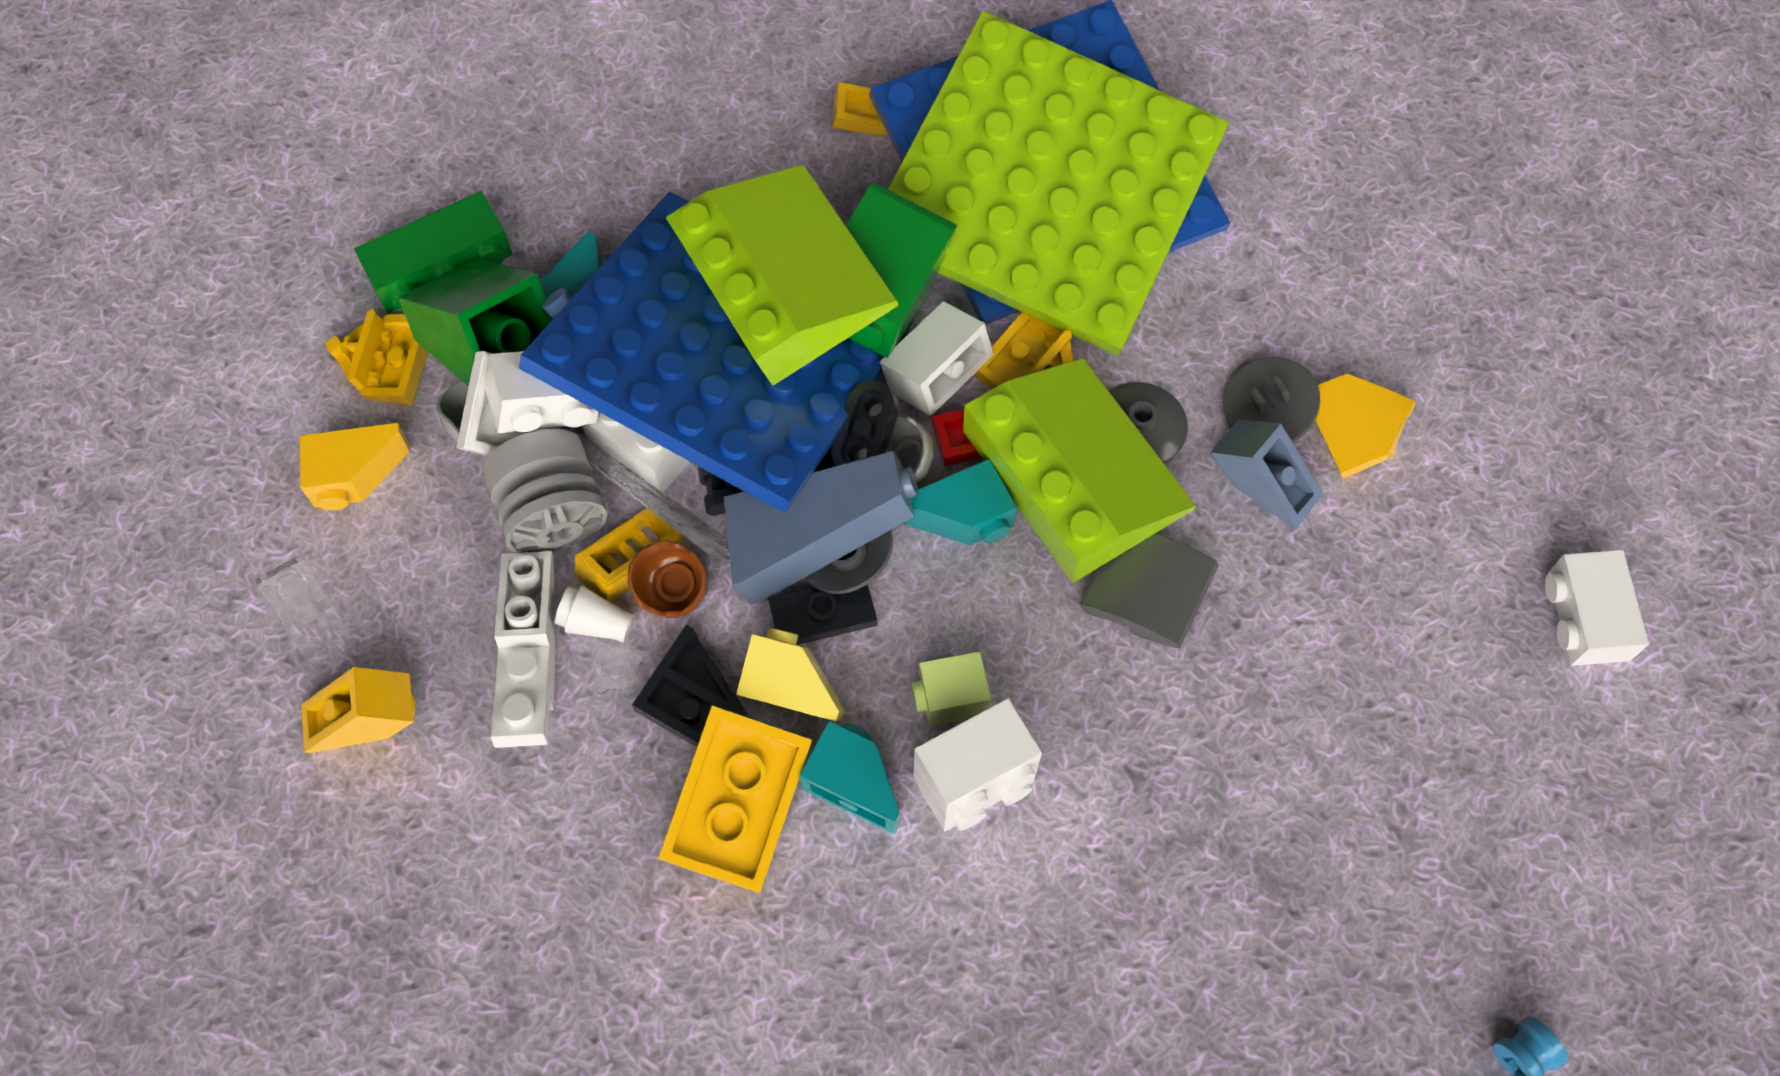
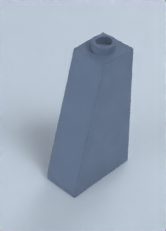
(827, 520)

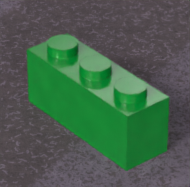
(432, 248)

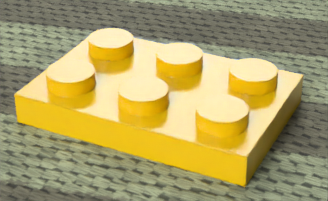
(735, 799)

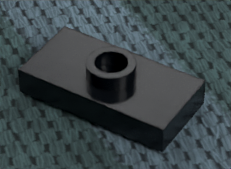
(822, 615)

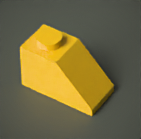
(349, 463)
(358, 709)

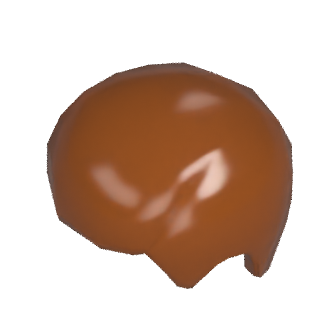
(667, 571)

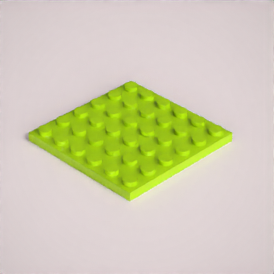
(1056, 179)

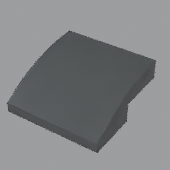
(1152, 589)

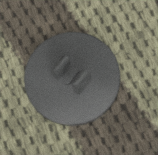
(1273, 392)

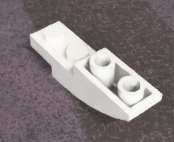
(524, 650)

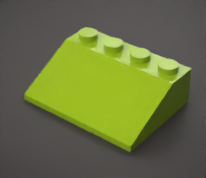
(782, 267)
(1074, 465)

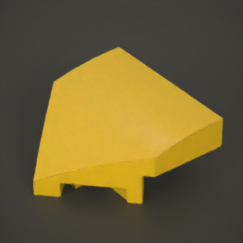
(1025, 349)
(381, 358)
(1360, 422)

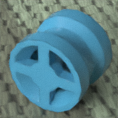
(1531, 1050)

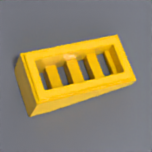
(599, 553)

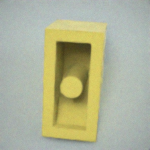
(787, 676)

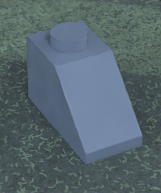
(1268, 469)

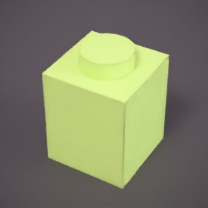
(951, 689)

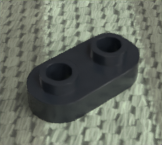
(862, 430)

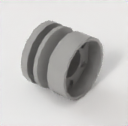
(544, 491)

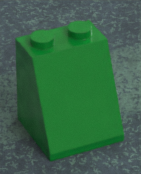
(906, 251)
(475, 311)

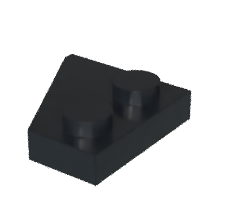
(685, 690)

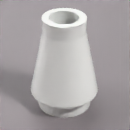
(591, 615)

